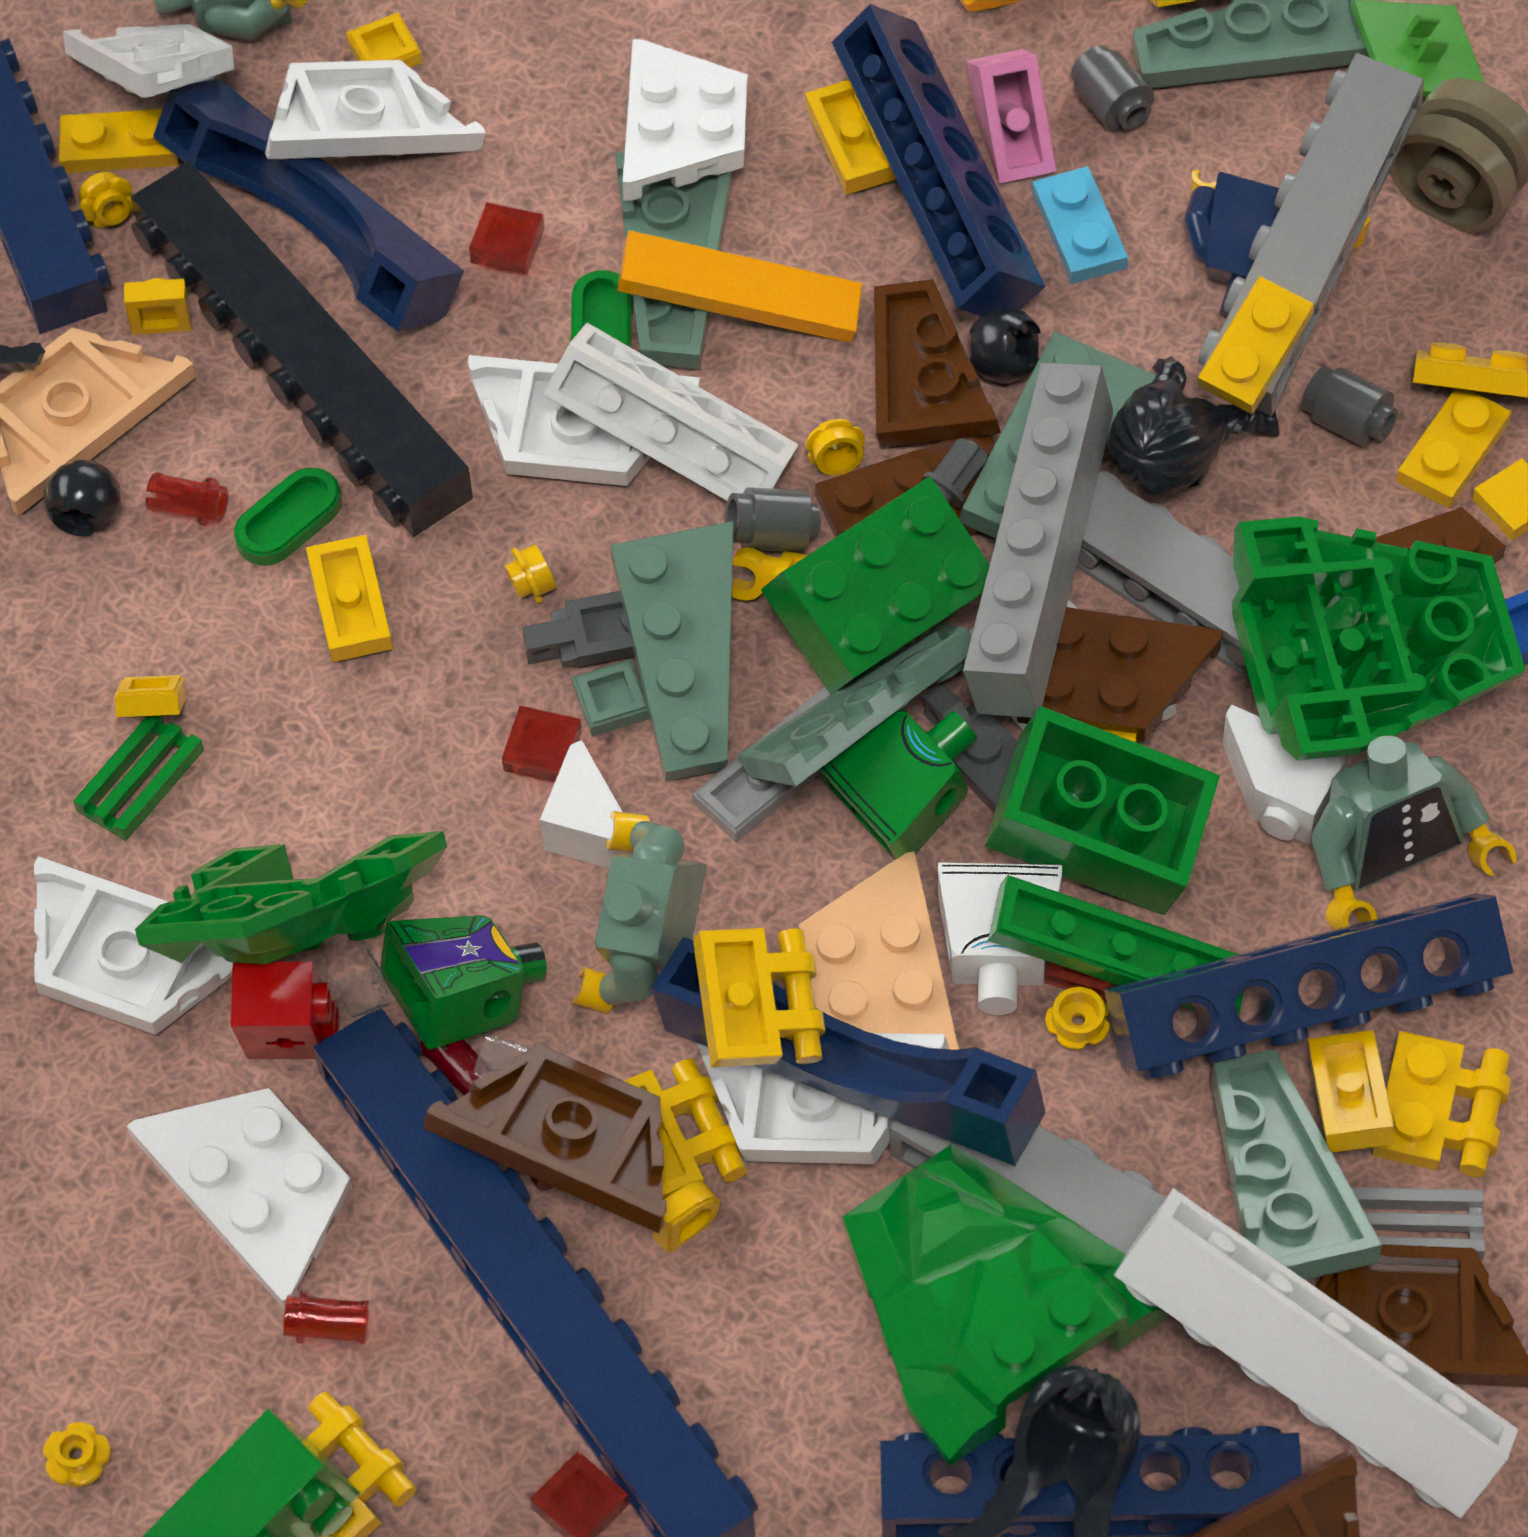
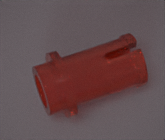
(186, 497)
(325, 1318)

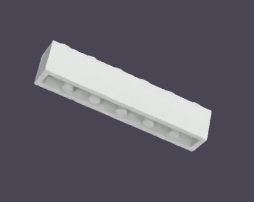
(1316, 1354)

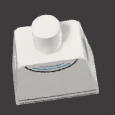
(966, 909)

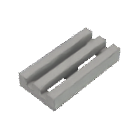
(1421, 1222)

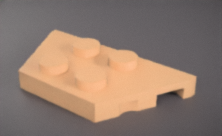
(77, 406)
(880, 956)

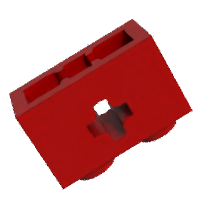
(281, 1009)

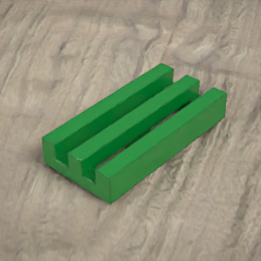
(169, 735)

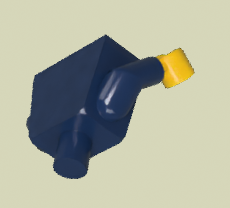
(1224, 223)

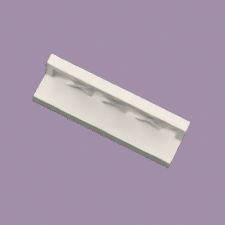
(667, 416)

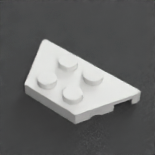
(152, 57)
(364, 112)
(681, 119)
(542, 436)
(94, 958)
(799, 1124)
(252, 1180)

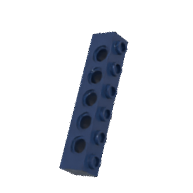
(937, 163)
(1145, 1008)
(1188, 1455)

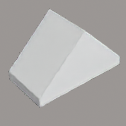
(579, 811)

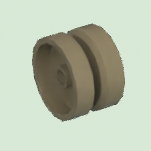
(1464, 155)

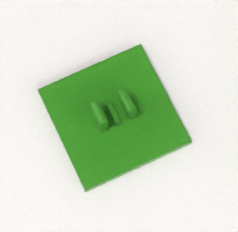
(1417, 40)

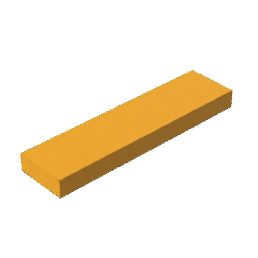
(739, 286)

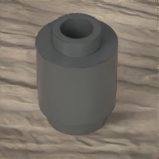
(1112, 88)
(1350, 406)
(773, 519)

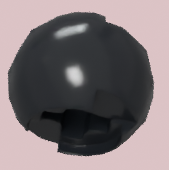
(1004, 345)
(82, 497)

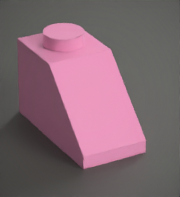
(1012, 114)

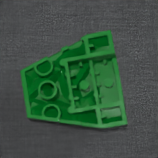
(1363, 633)
(258, 913)
(982, 1293)

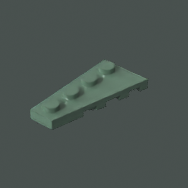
(1247, 41)
(687, 214)
(989, 494)
(680, 631)
(852, 711)

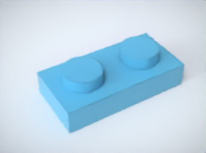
(1079, 225)

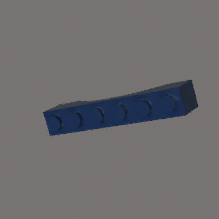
(386, 261)
(945, 1092)

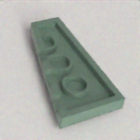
(1283, 1173)

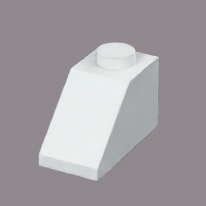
(1277, 789)

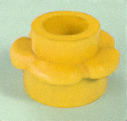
(99, 191)
(836, 447)
(530, 573)
(1081, 1003)
(80, 1471)

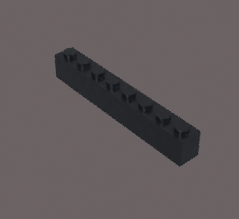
(301, 350)

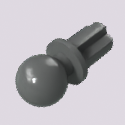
(958, 470)

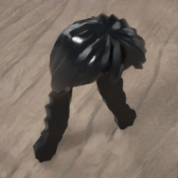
(1173, 438)
(1074, 1430)

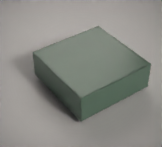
(610, 697)

